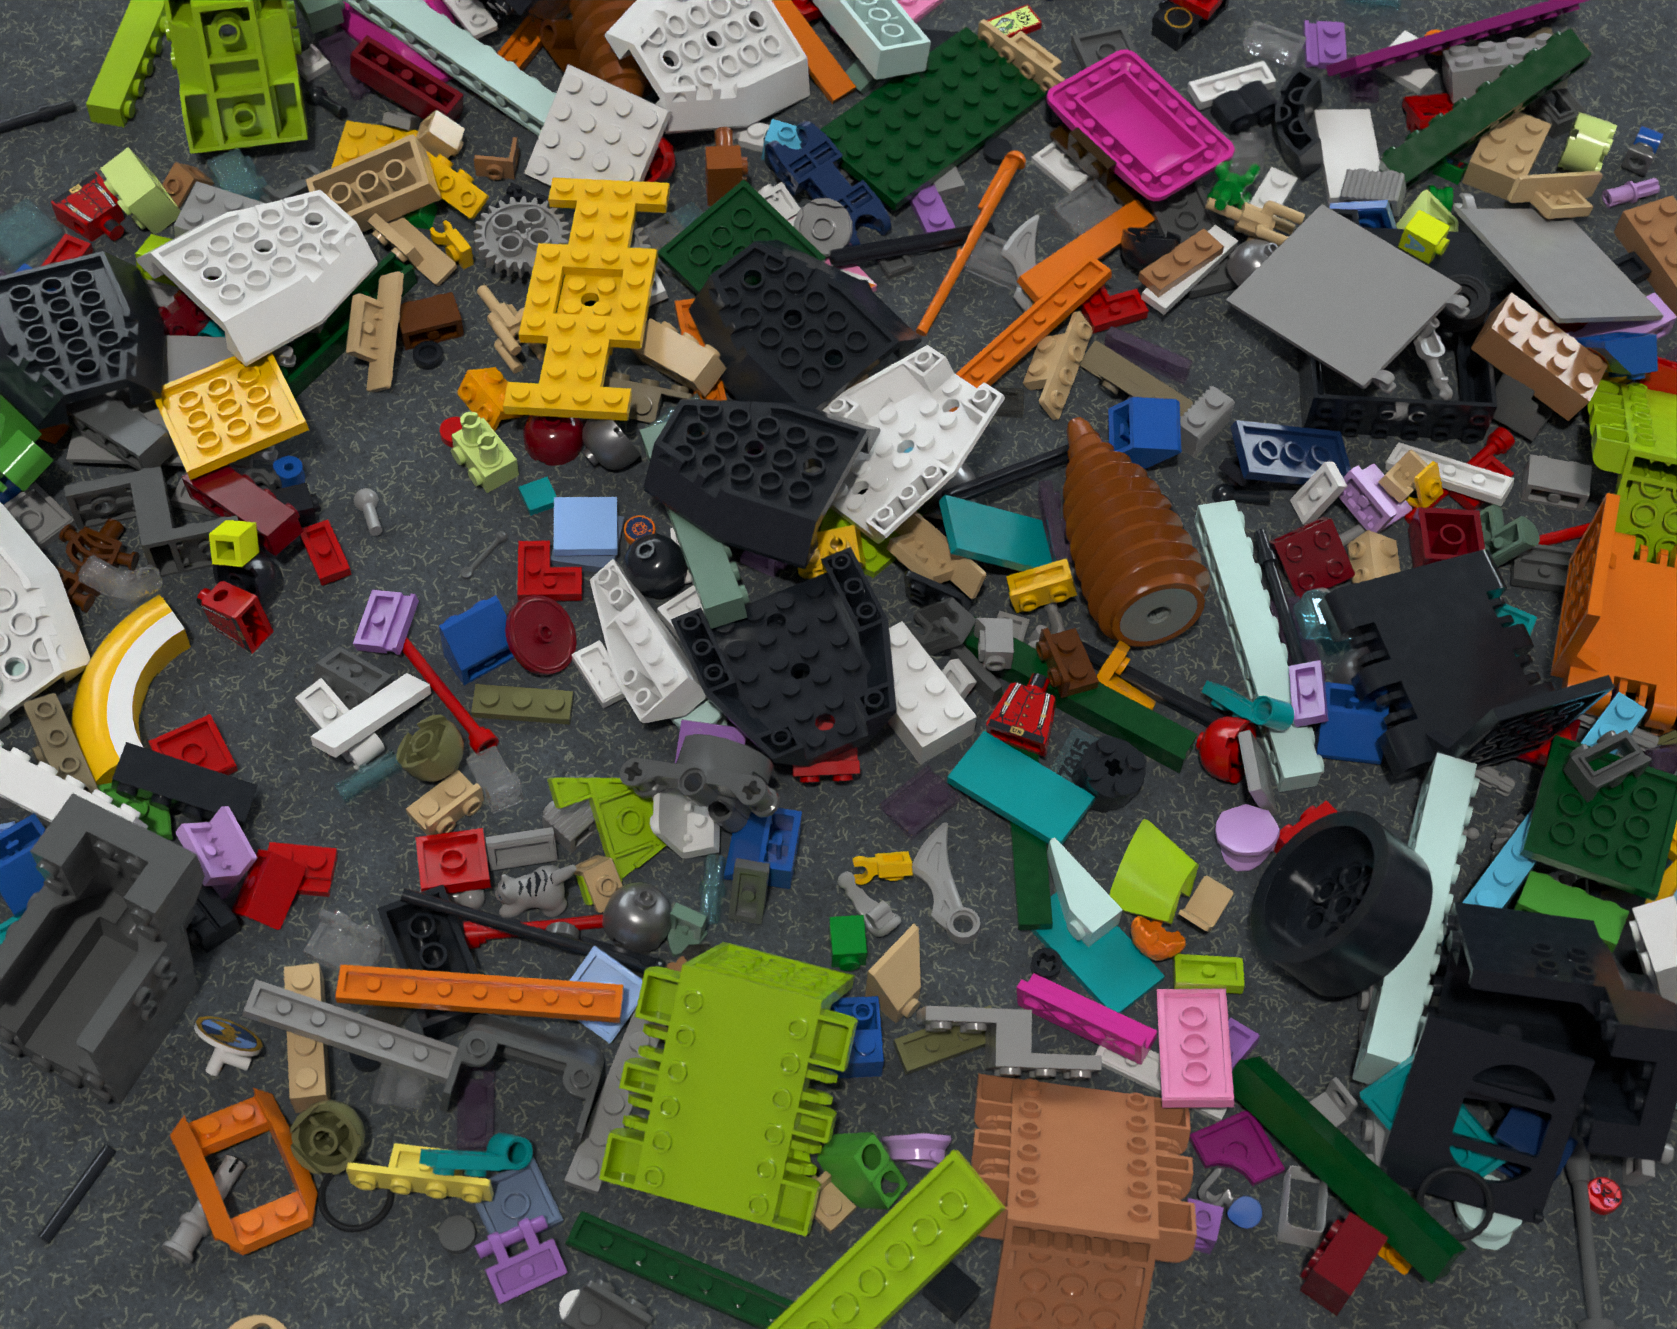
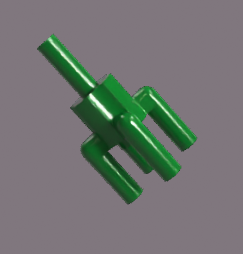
(1231, 186)

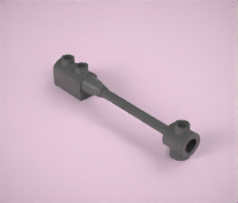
(1579, 1176)

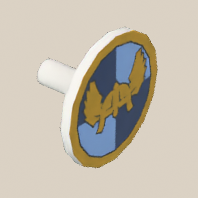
(231, 1043)

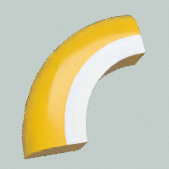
(117, 683)

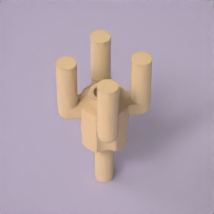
(1260, 222)
(506, 324)

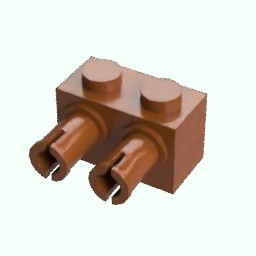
(723, 165)

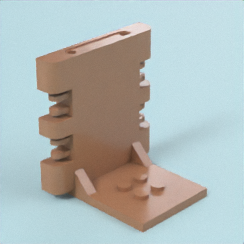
(1086, 1197)

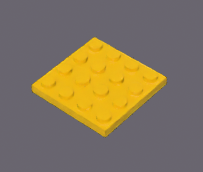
(229, 413)

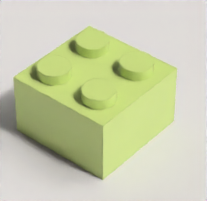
(139, 192)

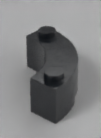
(1296, 104)

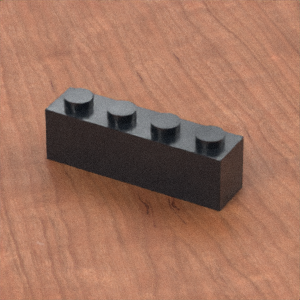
(180, 785)

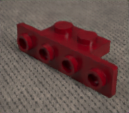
(183, 316)

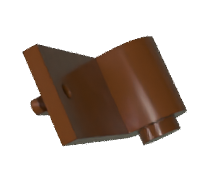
(560, 42)

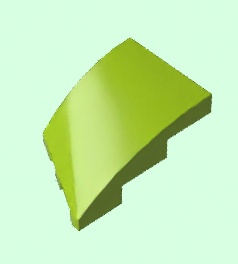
(1153, 875)

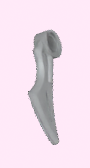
(1021, 255)
(934, 869)

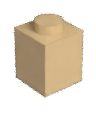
(440, 135)

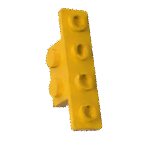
(456, 186)

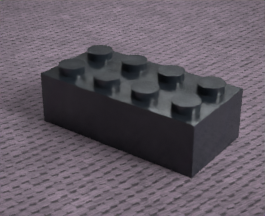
(430, 943)

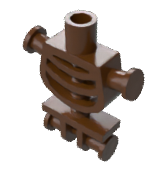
(101, 544)

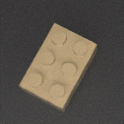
(1506, 154)

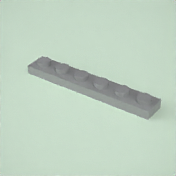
(350, 1031)
(608, 1111)

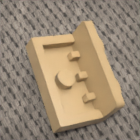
(1373, 556)

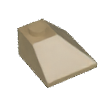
(897, 977)

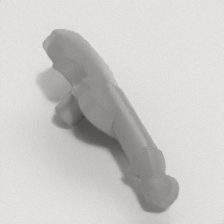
(1431, 349)

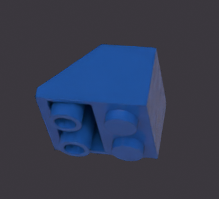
(1146, 429)
(476, 640)
(1351, 726)
(768, 841)
(17, 866)
(867, 1049)

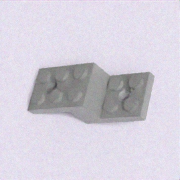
(1008, 1042)

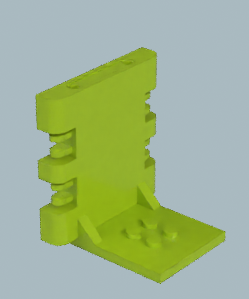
(1638, 440)
(733, 1085)

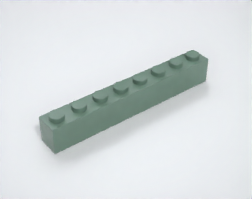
(706, 561)

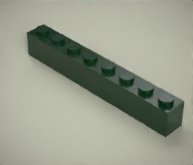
(1487, 108)

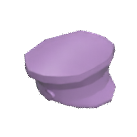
(1246, 836)
(918, 1149)

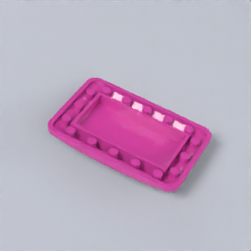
(1140, 124)

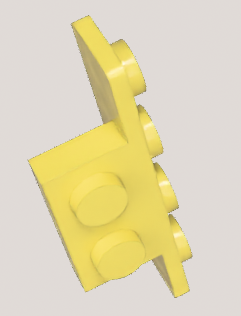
(408, 1175)

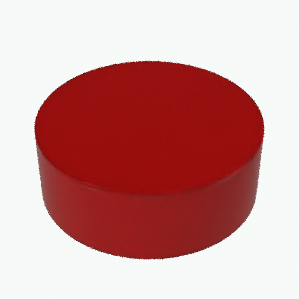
(448, 428)

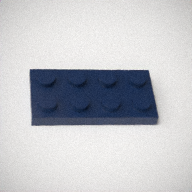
(1286, 452)

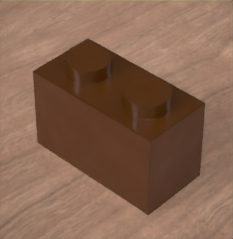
(430, 320)

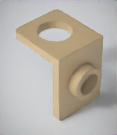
(600, 879)
(1207, 903)

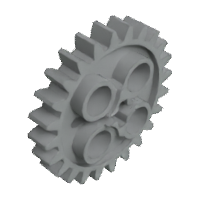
(512, 234)

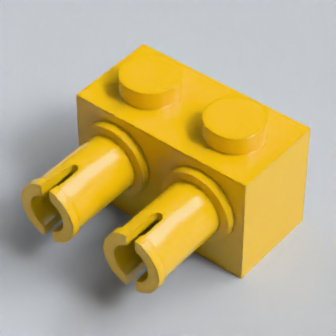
(832, 542)

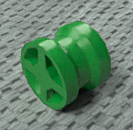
(1444, 195)

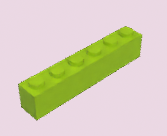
(128, 63)

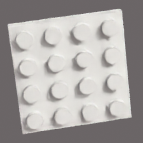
(596, 132)

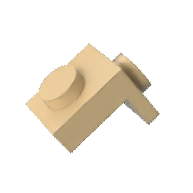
(1400, 478)

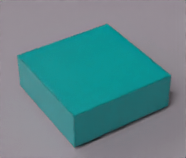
(537, 495)

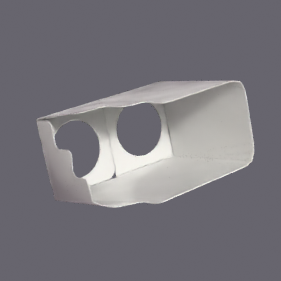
(1295, 1235)

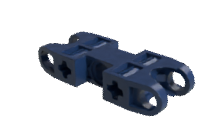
(817, 172)

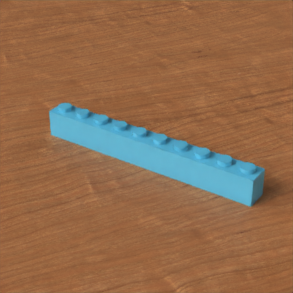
(1509, 867)

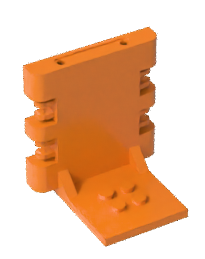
(1620, 619)

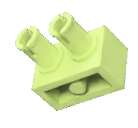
(483, 453)

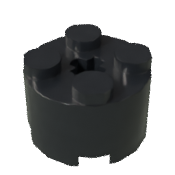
(1110, 772)

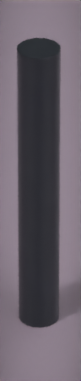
(76, 1194)

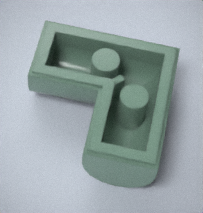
(1506, 540)

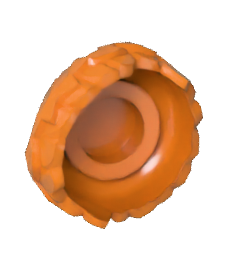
(1154, 940)

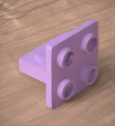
(220, 850)

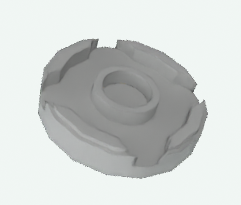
(825, 224)

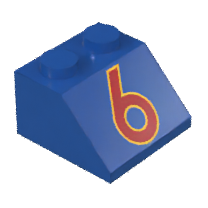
(1624, 352)

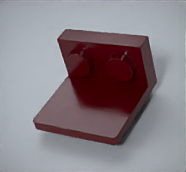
(1313, 556)

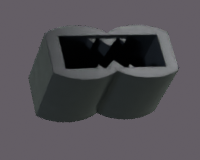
(1244, 108)

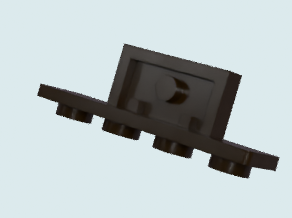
(1094, 162)

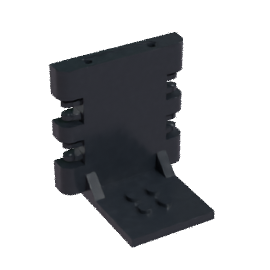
(1450, 665)

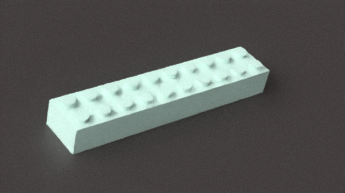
(1399, 997)

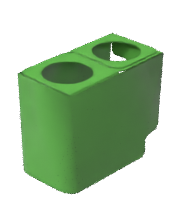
(845, 1162)

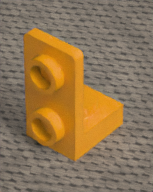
(1117, 663)

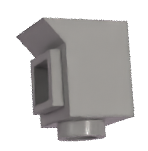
(995, 642)

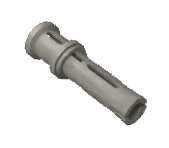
(194, 1223)

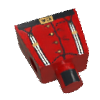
(90, 209)
(236, 615)
(1025, 716)

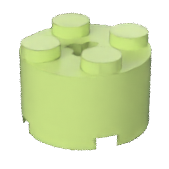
(1587, 144)

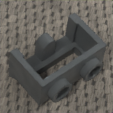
(1545, 111)
(1590, 782)

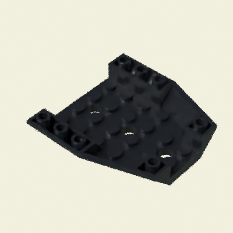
(114, 335)
(787, 361)
(761, 499)
(832, 632)

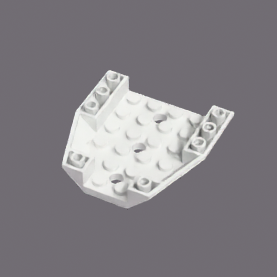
(711, 86)
(273, 294)
(912, 410)
(34, 621)

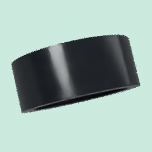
(1341, 904)

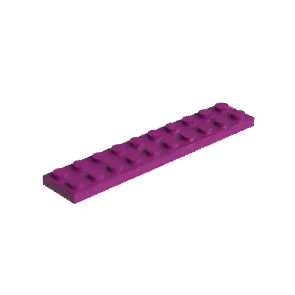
(1452, 37)

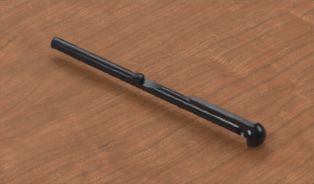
(630, 959)

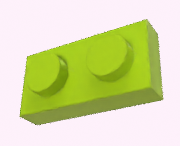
(1208, 972)

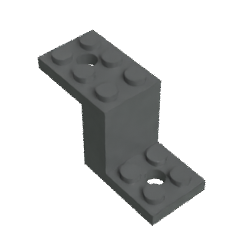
(147, 498)

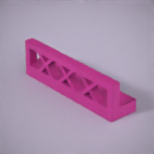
(1086, 1018)

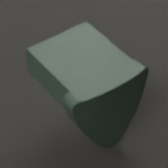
(861, 77)
(686, 929)

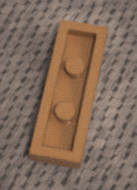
(1181, 262)

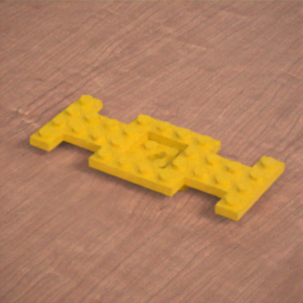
(597, 269)

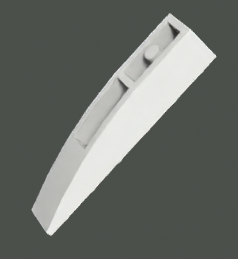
(642, 650)

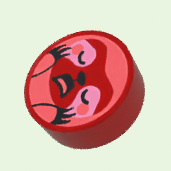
(1604, 1195)

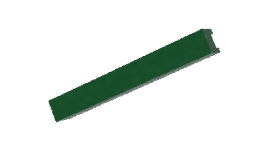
(318, 351)
(1104, 710)
(1345, 1169)

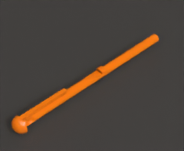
(1012, 161)

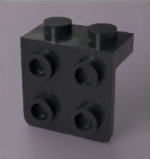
(925, 592)

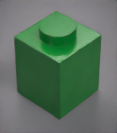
(847, 942)

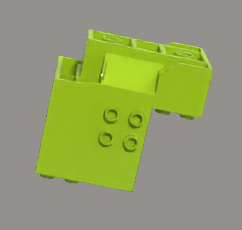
(239, 84)

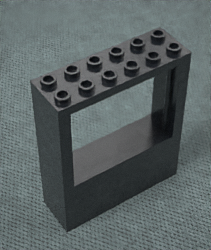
(1404, 417)

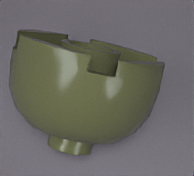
(433, 749)
(327, 1137)

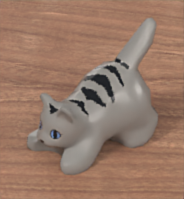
(536, 890)

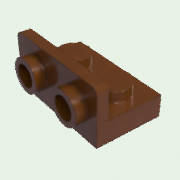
(1066, 662)

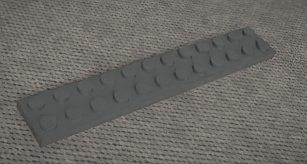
(1184, 210)

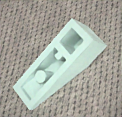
(1084, 902)

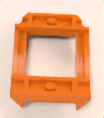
(229, 1127)

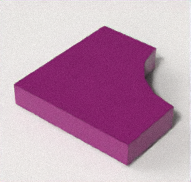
(1239, 1145)

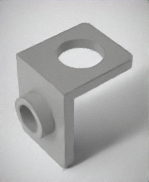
(1332, 1106)

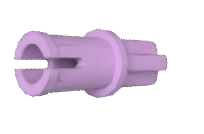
(1630, 192)

